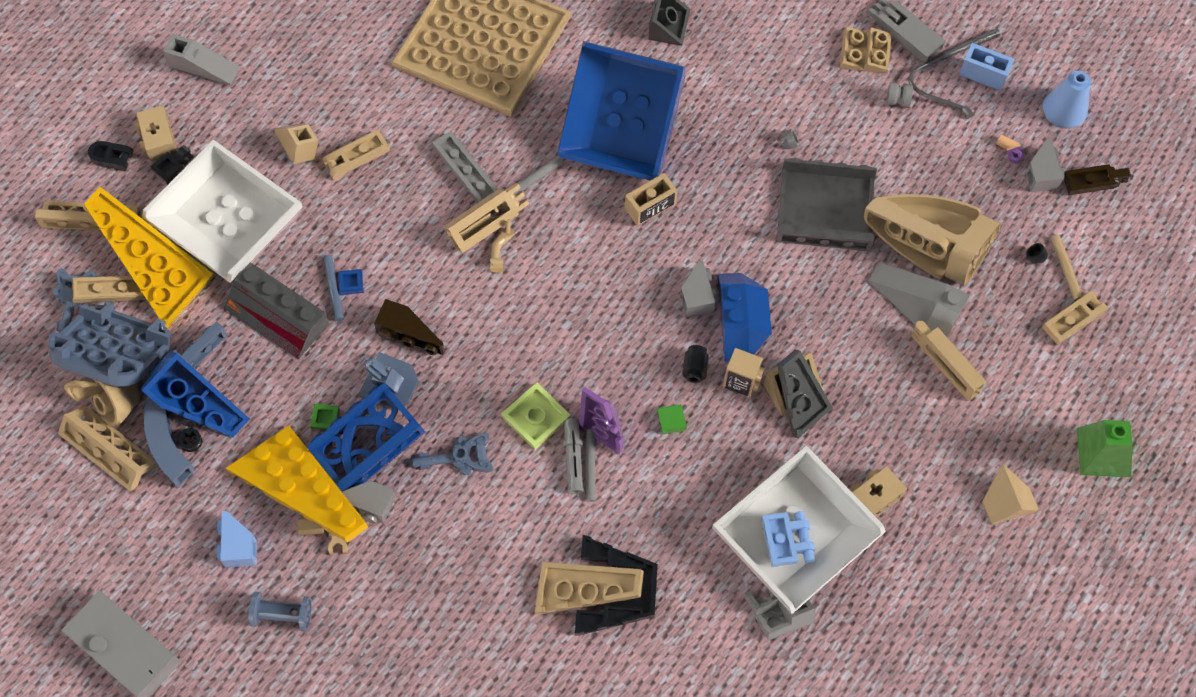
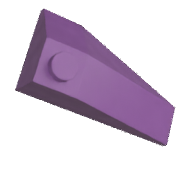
(602, 419)

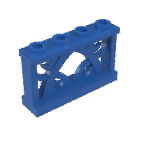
(400, 438)

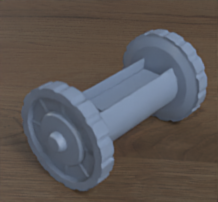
(279, 611)

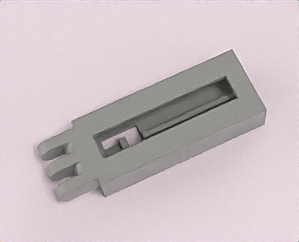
(911, 32)

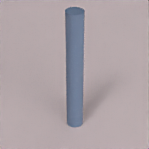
(333, 288)

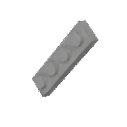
(464, 166)

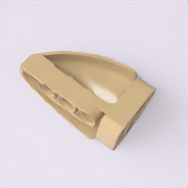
(934, 232)

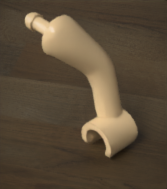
(504, 236)

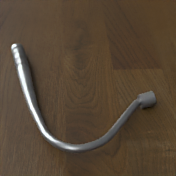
(965, 110)

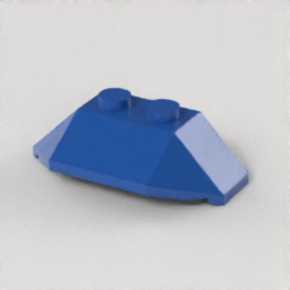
(743, 313)

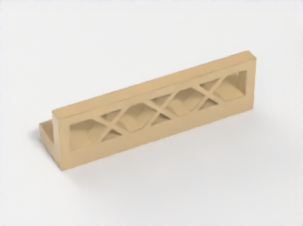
(69, 218)
(101, 448)

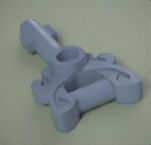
(65, 296)
(460, 456)

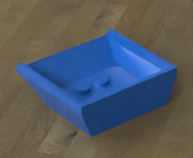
(621, 111)

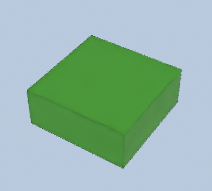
(323, 416)
(671, 419)

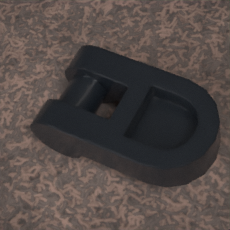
(102, 154)

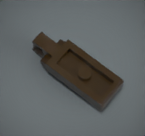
(1095, 179)

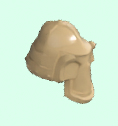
(109, 401)

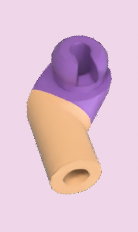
(1012, 147)

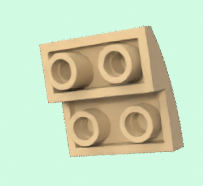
(865, 50)

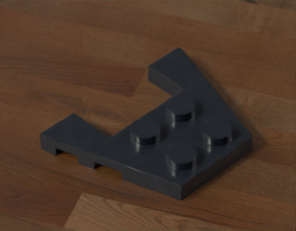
(622, 611)

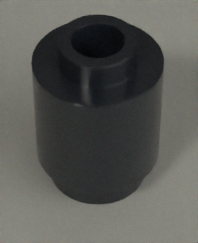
(695, 364)

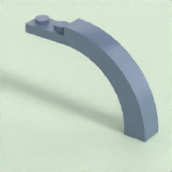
(158, 420)

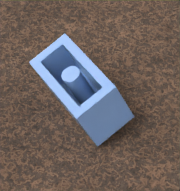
(986, 66)

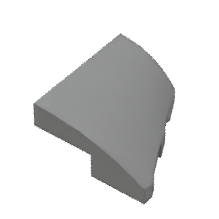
(784, 621)

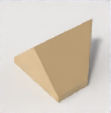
(1008, 497)

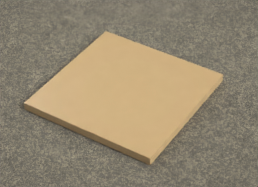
(482, 47)

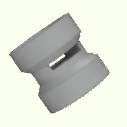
(894, 93)

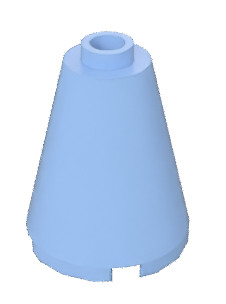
(1069, 101)

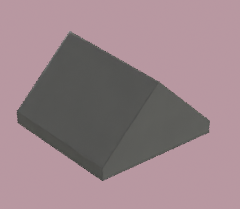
(668, 21)

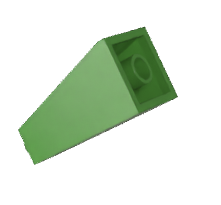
(1105, 448)

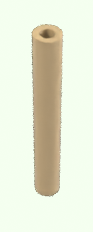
(1066, 267)

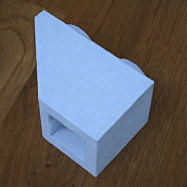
(237, 543)

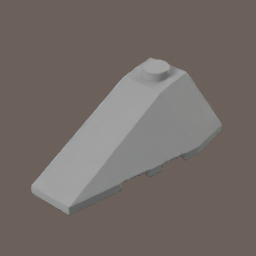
(920, 297)

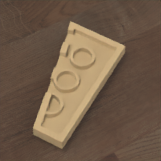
(580, 586)

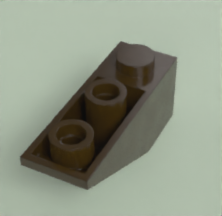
(403, 324)

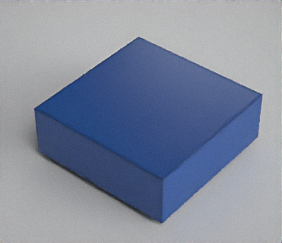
(350, 282)

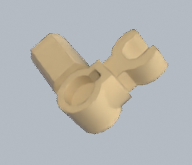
(308, 527)

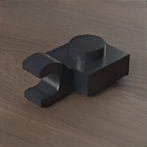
(171, 165)

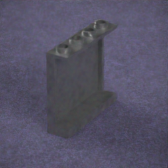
(825, 204)

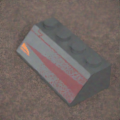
(275, 311)

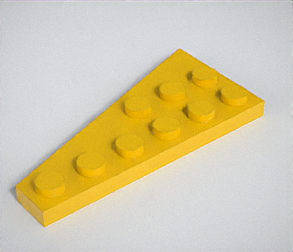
(158, 266)
(295, 479)

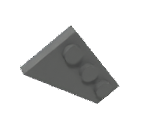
(802, 393)

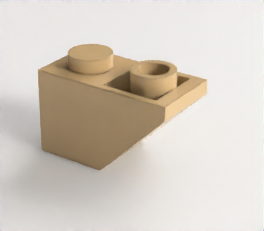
(298, 142)

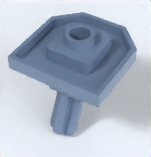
(393, 372)

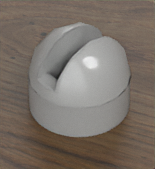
(790, 139)

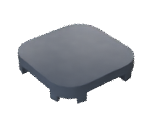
(109, 345)

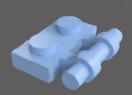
(780, 539)

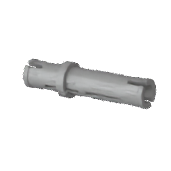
(573, 456)

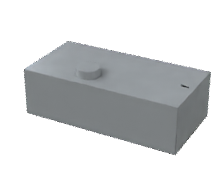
(121, 646)

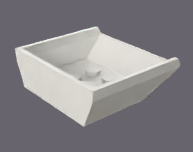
(222, 211)
(837, 521)

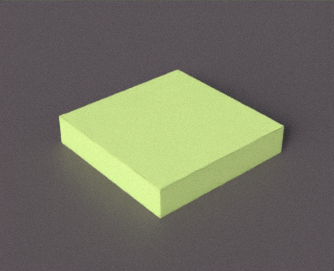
(535, 415)

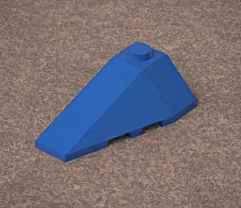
(187, 393)

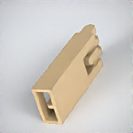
(476, 222)
(949, 360)

